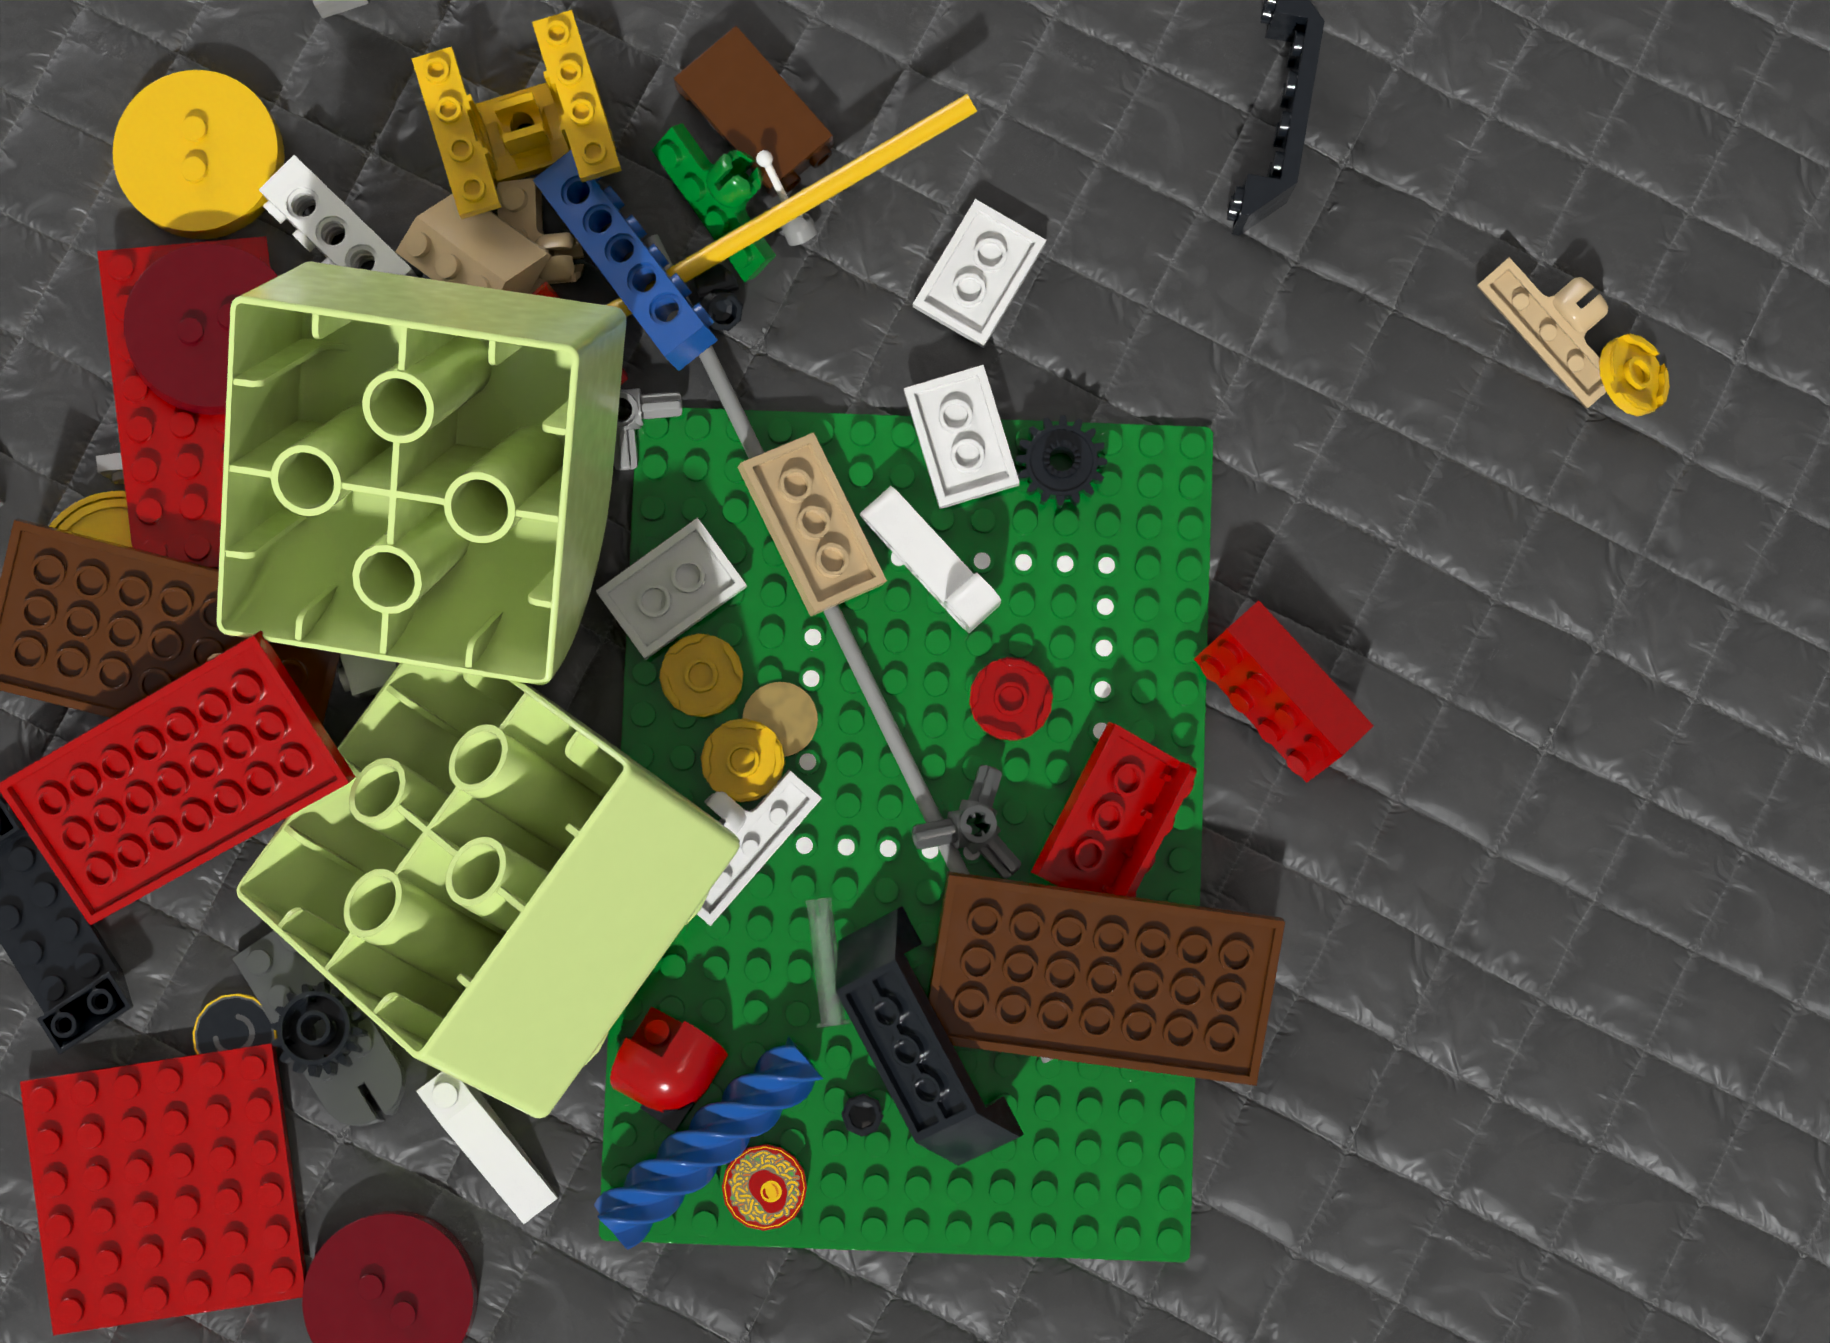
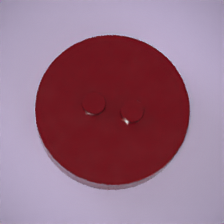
(182, 322)
(390, 1283)

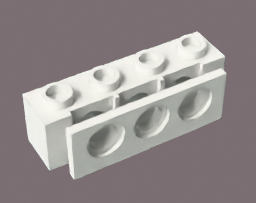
(297, 188)

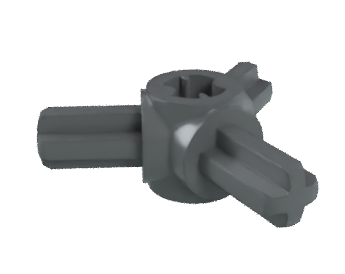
(957, 832)

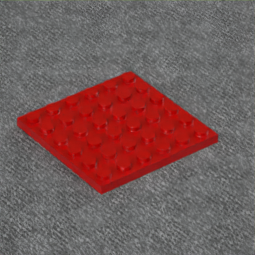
(164, 1188)

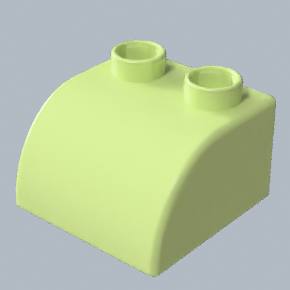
(416, 468)
(488, 880)

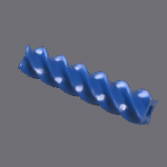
(714, 1138)

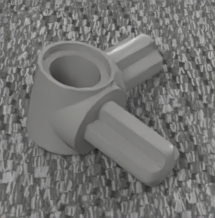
(643, 407)

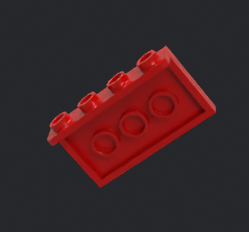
(1115, 816)

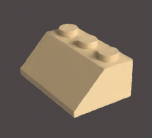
(472, 249)

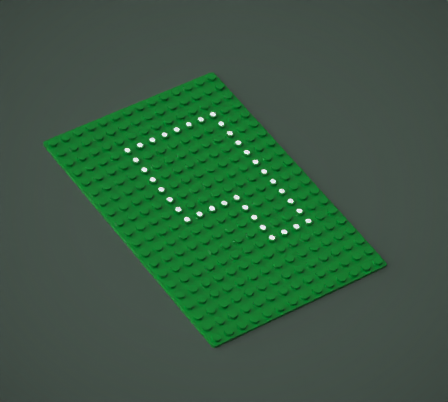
(1113, 617)

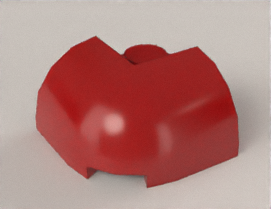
(666, 1063)

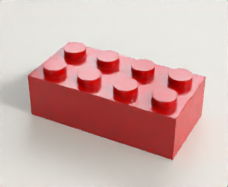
(1283, 692)

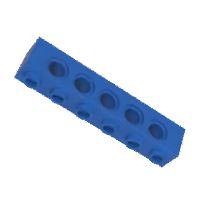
(677, 339)

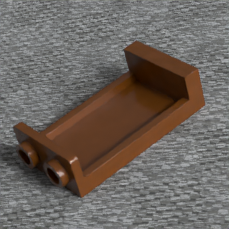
(755, 109)

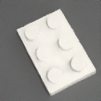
(979, 273)
(961, 436)
(671, 588)

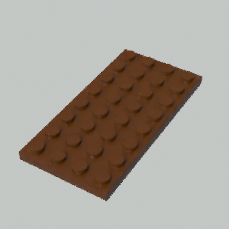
(116, 623)
(1104, 978)

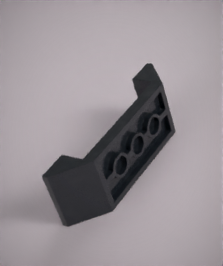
(1259, 195)
(54, 944)
(913, 1046)

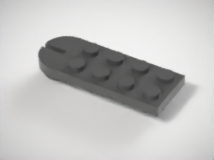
(275, 970)

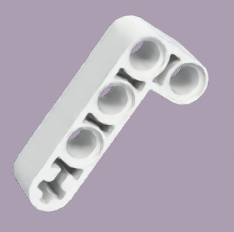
(930, 560)

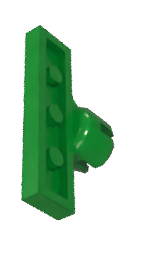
(716, 192)

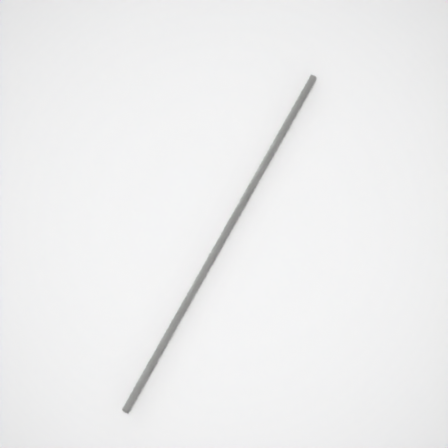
(836, 618)

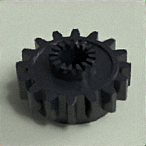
(1066, 440)
(296, 1026)

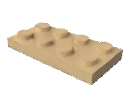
(812, 524)

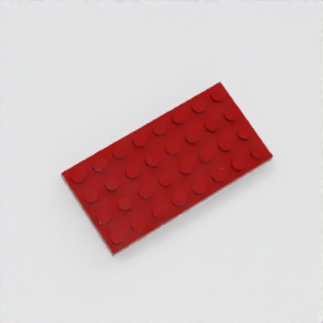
(166, 453)
(176, 779)

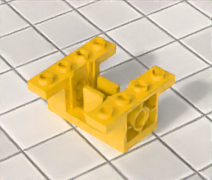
(482, 140)

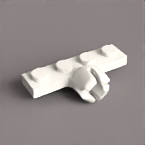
(760, 835)

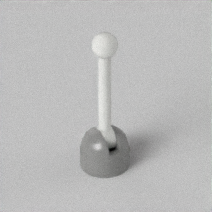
(801, 228)

